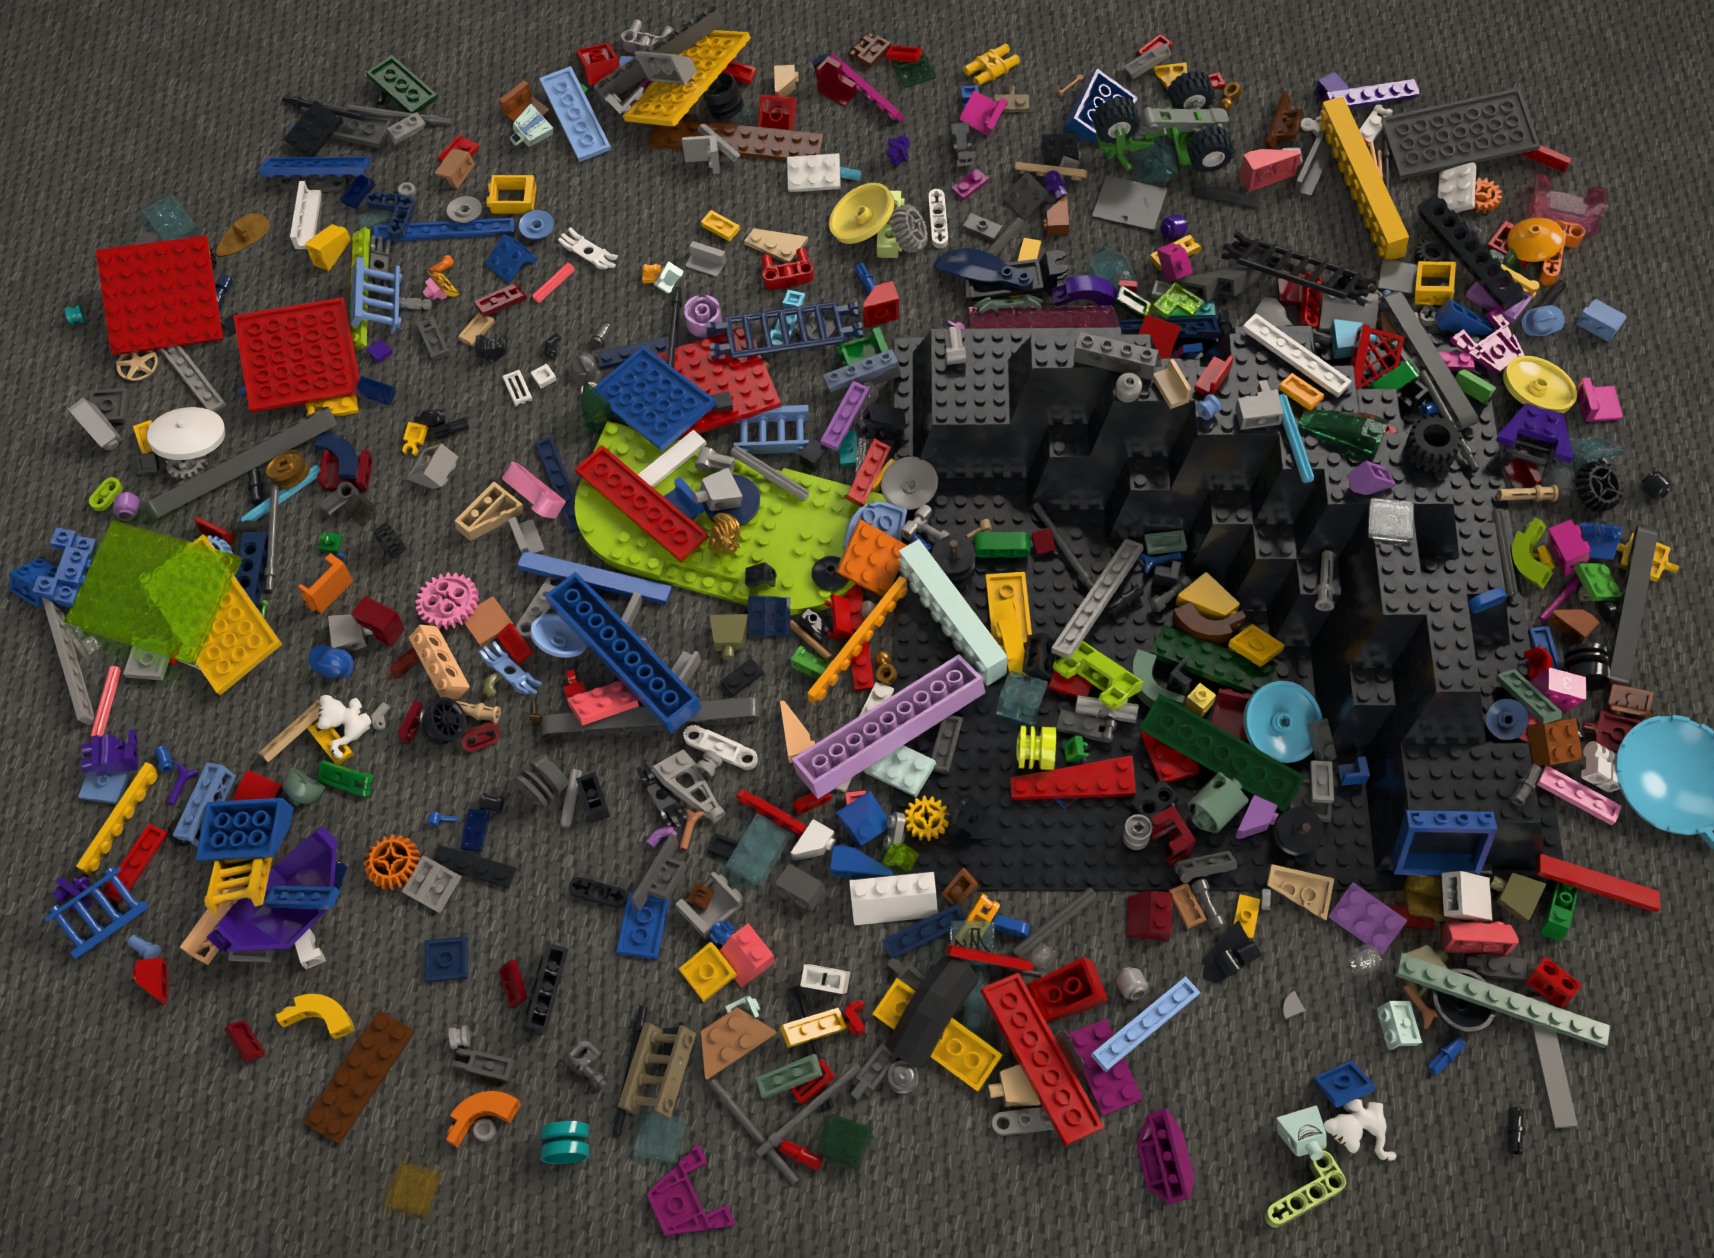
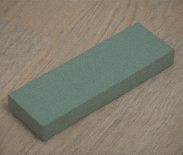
(789, 1076)

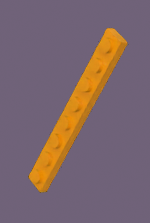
(855, 643)

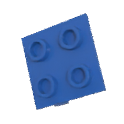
(1601, 539)

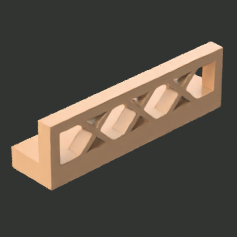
(198, 940)

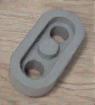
(895, 829)

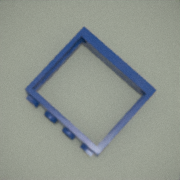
(1443, 821)

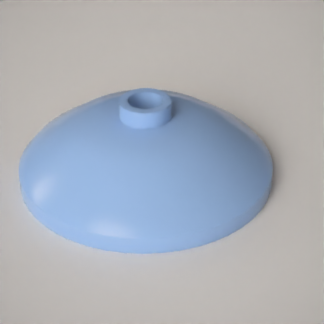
(556, 637)

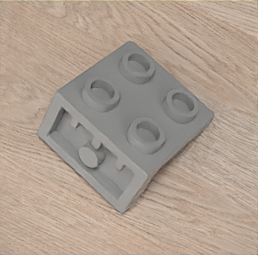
(625, 106)
(702, 149)

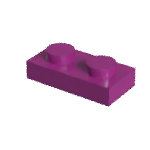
(970, 184)

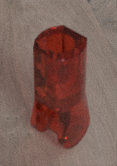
(405, 663)

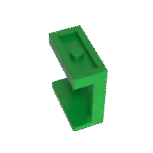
(862, 348)

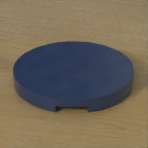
(749, 505)

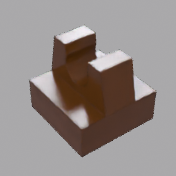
(700, 896)

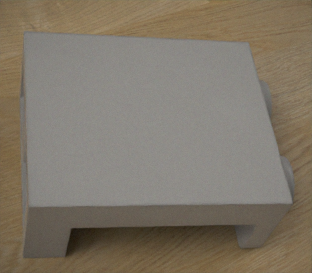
(721, 907)

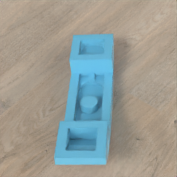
(792, 299)

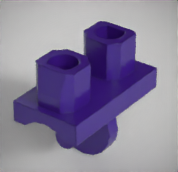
(898, 150)
(1056, 183)
(64, 890)

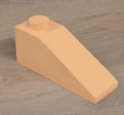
(795, 733)

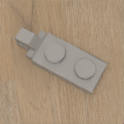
(1147, 61)

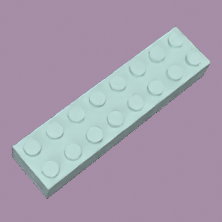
(952, 612)

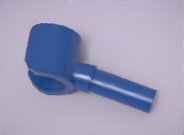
(435, 817)

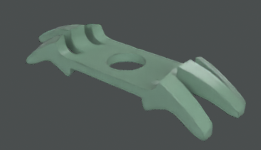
(1025, 301)

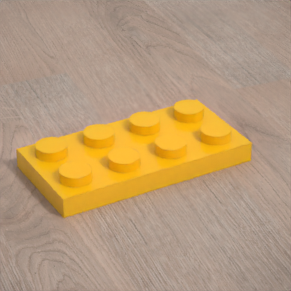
(1013, 587)

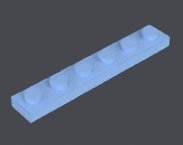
(1145, 1024)

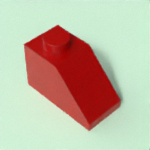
(152, 976)

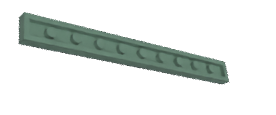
(1502, 1000)

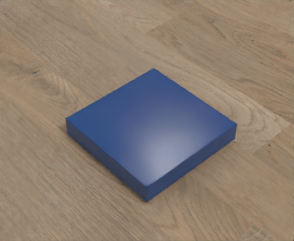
(1344, 1084)

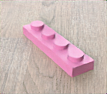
(1579, 795)

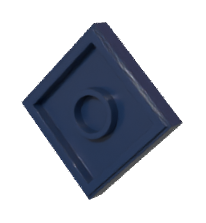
(446, 959)

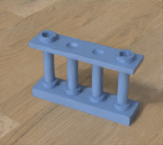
(358, 299)
(795, 413)

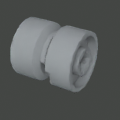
(1137, 832)

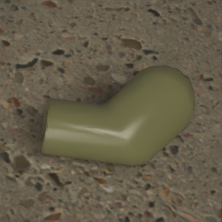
(489, 684)

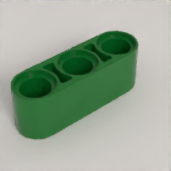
(1396, 378)
(1002, 544)

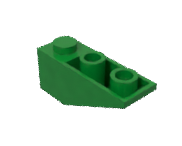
(1559, 911)

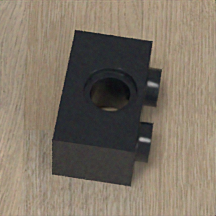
(593, 797)

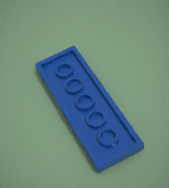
(315, 165)

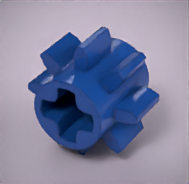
(721, 932)

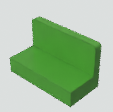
(1475, 386)

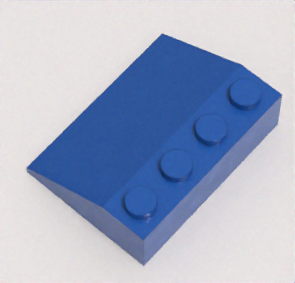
(1096, 89)
(243, 829)

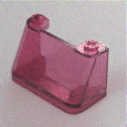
(1568, 208)

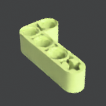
(1303, 1196)

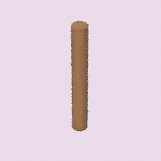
(810, 641)

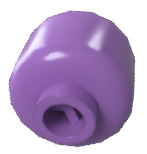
(126, 506)

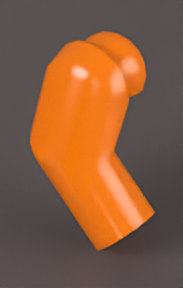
(446, 263)

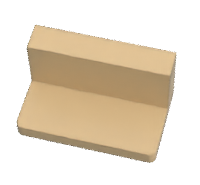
(1172, 385)

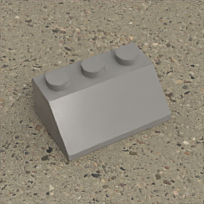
(666, 67)
(1347, 310)

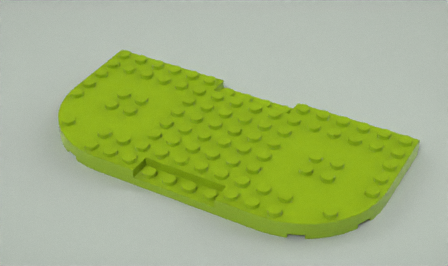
(783, 533)

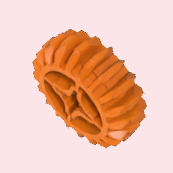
(376, 860)

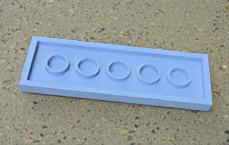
(575, 114)

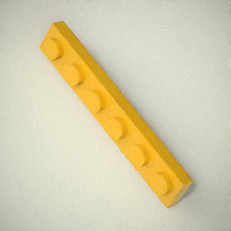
(114, 824)

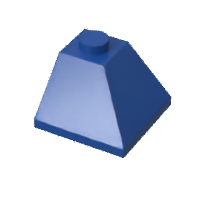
(863, 819)

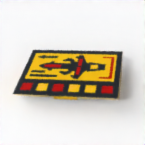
(442, 281)

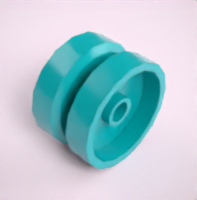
(564, 1142)

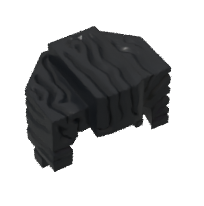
(491, 348)

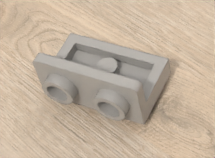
(406, 128)

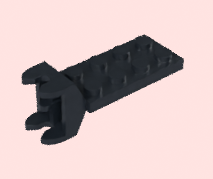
(1044, 273)

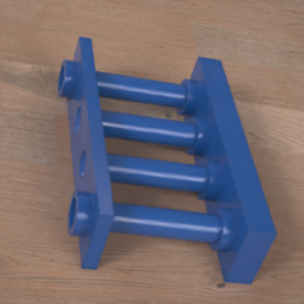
(98, 932)

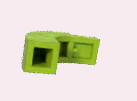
(1522, 552)

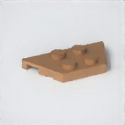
(731, 1039)

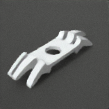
(581, 244)

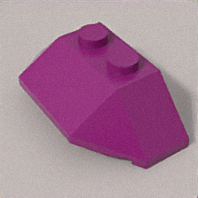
(1165, 1158)

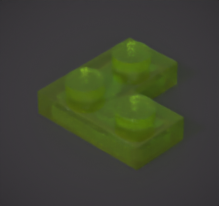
(1176, 298)

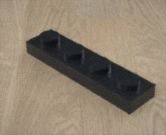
(475, 866)

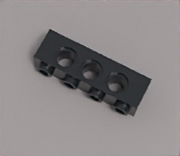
(545, 989)

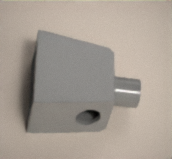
(719, 491)
(346, 633)

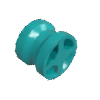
(75, 314)

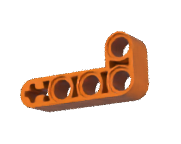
(1572, 238)

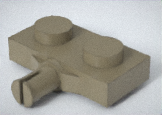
(1015, 102)

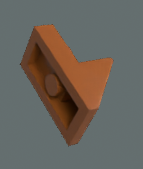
(960, 888)

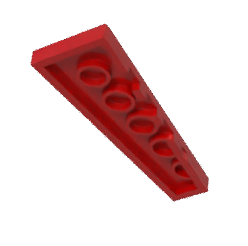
(1088, 780)

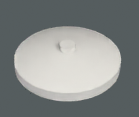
(186, 433)

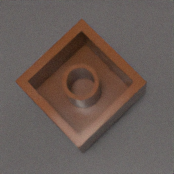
(1554, 742)

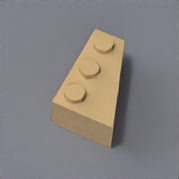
(488, 512)

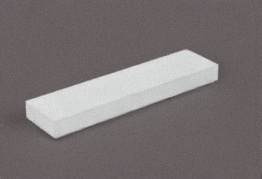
(672, 458)

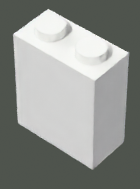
(1466, 896)

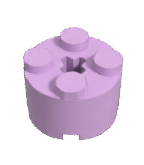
(699, 311)

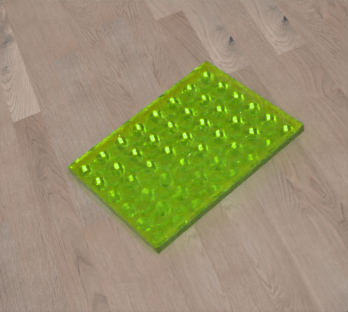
(153, 592)

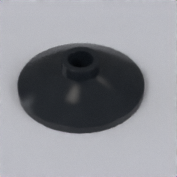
(828, 580)

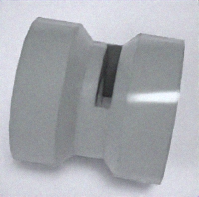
(709, 763)

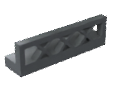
(1313, 167)

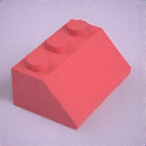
(1478, 937)

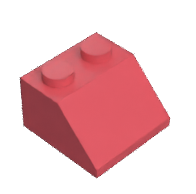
(747, 955)

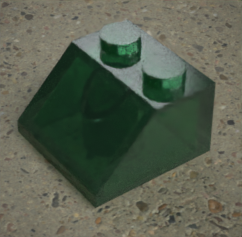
(595, 410)
(845, 1141)

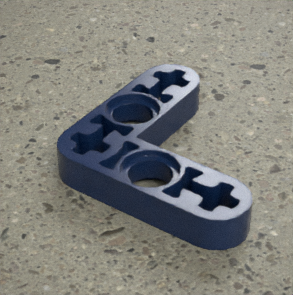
(402, 206)

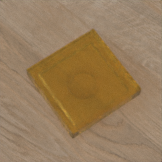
(413, 1189)

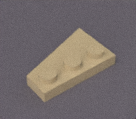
(777, 244)
(1303, 888)

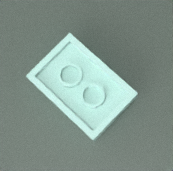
(903, 770)

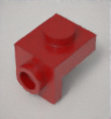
(1538, 660)
(853, 1022)

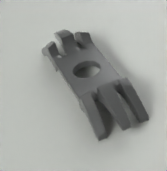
(379, 256)

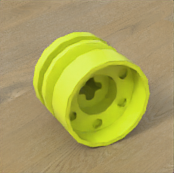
(1037, 747)

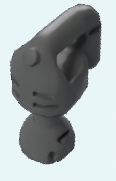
(583, 1064)

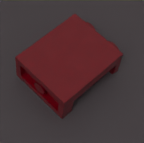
(330, 480)
(1230, 711)

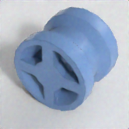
(1208, 407)

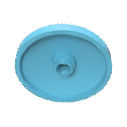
(1278, 720)

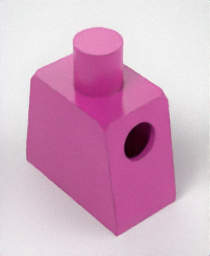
(1174, 262)

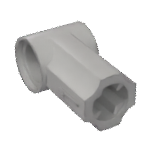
(954, 351)
(710, 460)

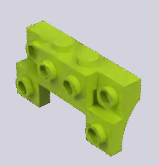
(1103, 673)

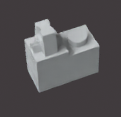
(1259, 410)

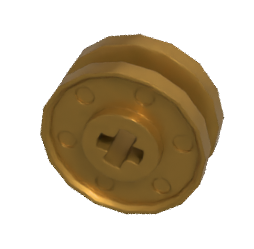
(288, 469)

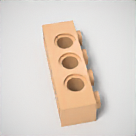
(439, 662)

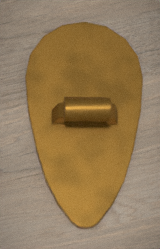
(243, 234)

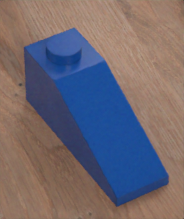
(1458, 318)
(854, 864)

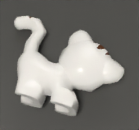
(334, 713)
(1348, 1128)

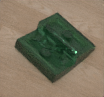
(914, 73)

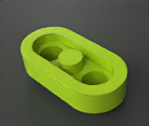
(104, 494)

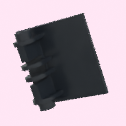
(1057, 146)

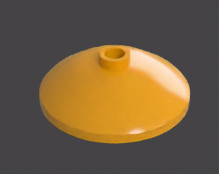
(1535, 239)

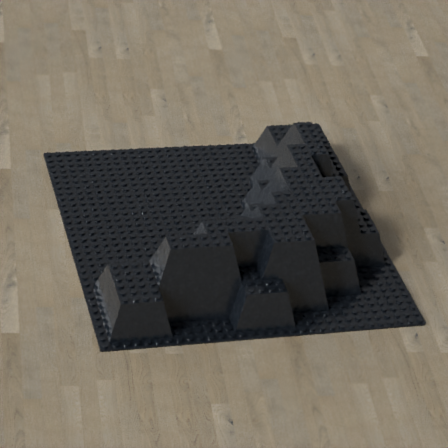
(1390, 666)

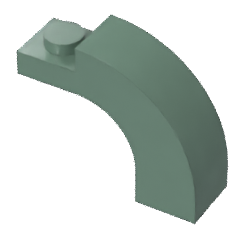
(1142, 668)

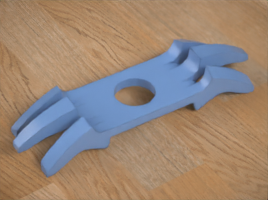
(503, 661)

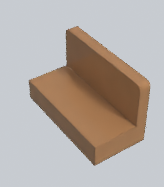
(455, 167)

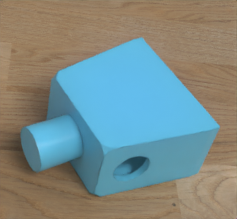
(1344, 336)

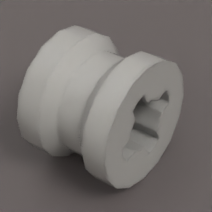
(459, 1037)

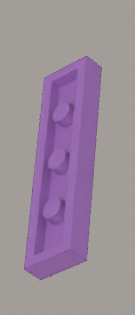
(845, 416)

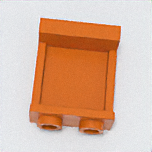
(328, 586)

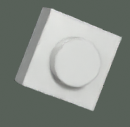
(543, 376)

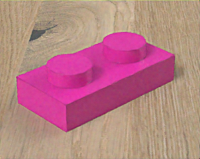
(1458, 361)

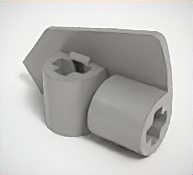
(1273, 312)

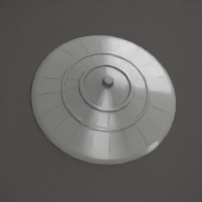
(909, 483)

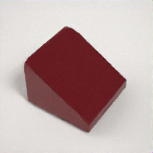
(1043, 541)

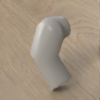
(377, 717)

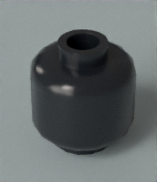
(1656, 484)

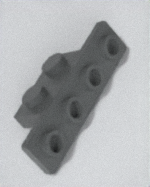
(661, 876)

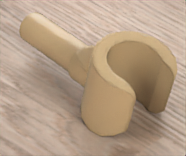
(985, 527)

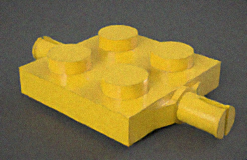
(1659, 563)

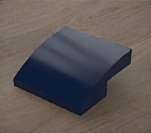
(768, 615)

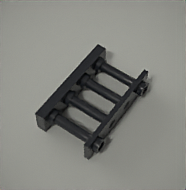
(1511, 452)

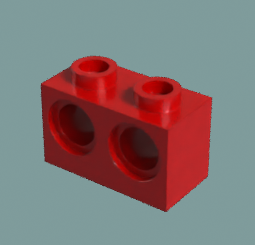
(1553, 983)

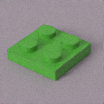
(1598, 582)

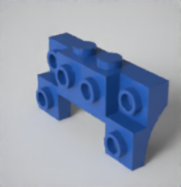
(71, 570)

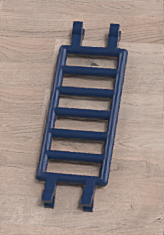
(726, 327)

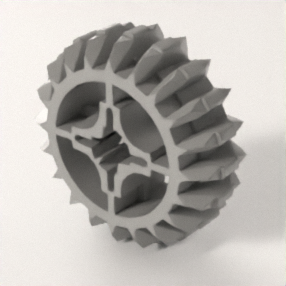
(909, 228)

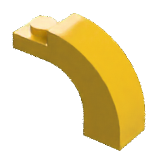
(319, 1006)

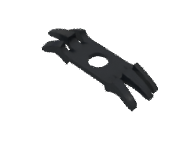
(663, 806)

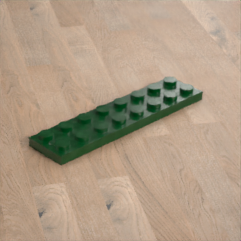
(1221, 752)

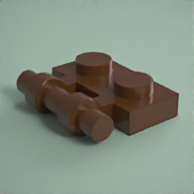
(873, 51)

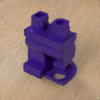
(110, 754)

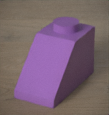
(1370, 478)
(1257, 818)

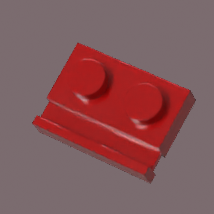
(460, 144)

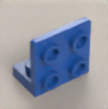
(509, 257)
(24, 578)

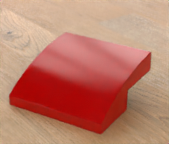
(257, 787)

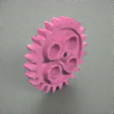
(450, 605)

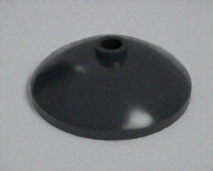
(1469, 1017)

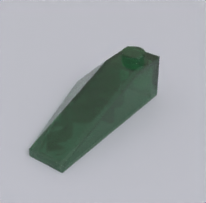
(1352, 428)

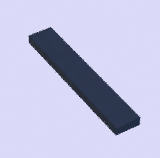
(558, 479)

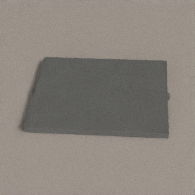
(1123, 203)

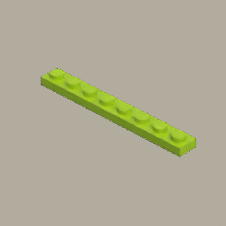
(360, 249)

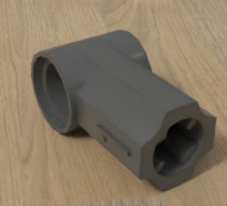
(337, 499)

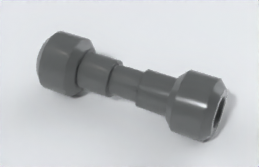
(1158, 603)
(1201, 888)

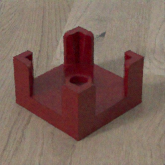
(1182, 839)

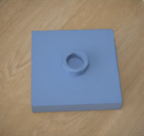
(104, 788)

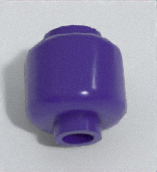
(1173, 227)

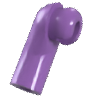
(659, 834)

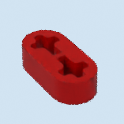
(810, 802)

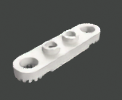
(727, 749)

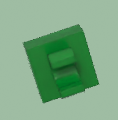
(330, 542)
(1075, 749)

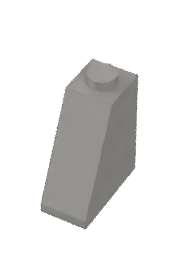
(96, 424)

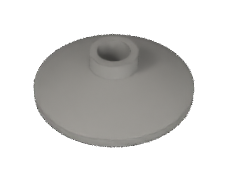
(464, 209)

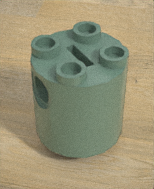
(1217, 803)

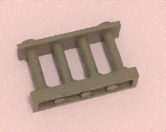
(642, 1064)

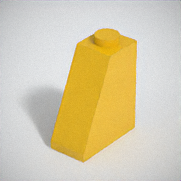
(327, 246)
(1209, 598)

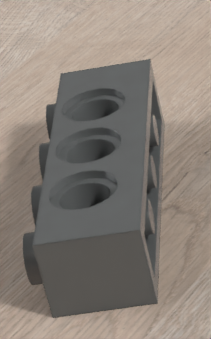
(1115, 355)

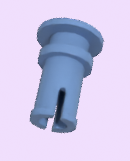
(145, 949)

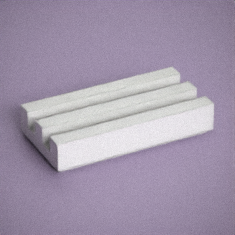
(521, 399)

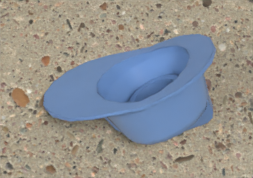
(1543, 320)

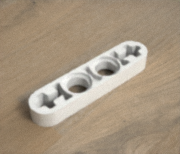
(938, 218)

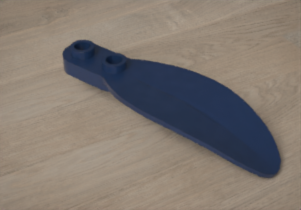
(983, 267)

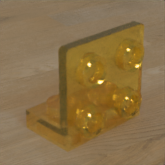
(1425, 896)

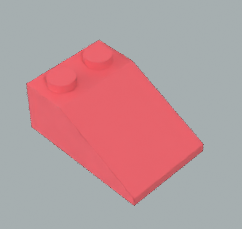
(1268, 167)

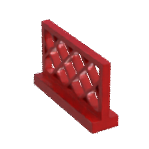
(1361, 349)

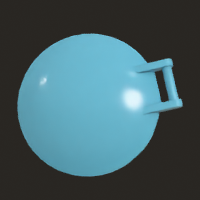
(1669, 774)

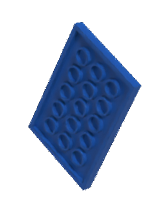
(654, 398)

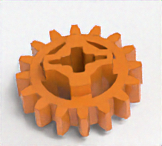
(1484, 193)

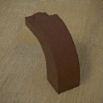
(1216, 632)

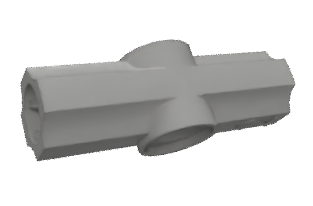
(1094, 707)

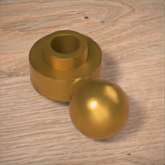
(1232, 91)
(883, 659)

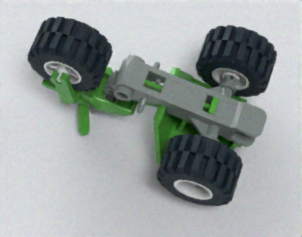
(1187, 124)

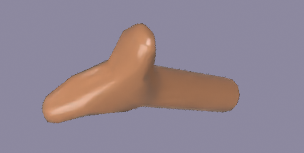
(690, 821)
(1427, 1013)

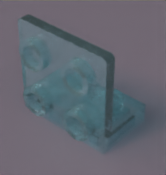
(1021, 697)

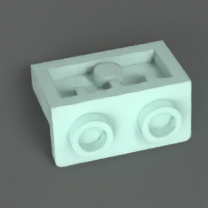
(1398, 1024)

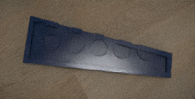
(1191, 327)

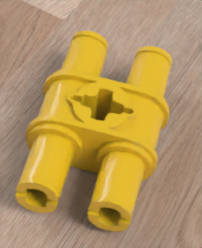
(991, 65)

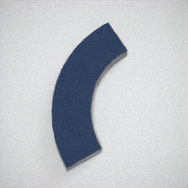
(342, 450)

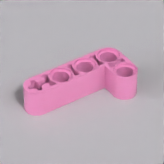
(544, 499)

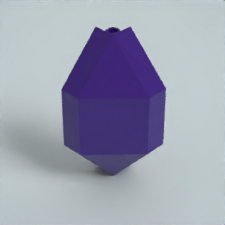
(279, 928)

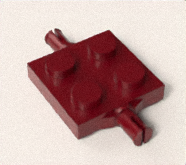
(1610, 729)

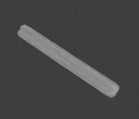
(770, 473)

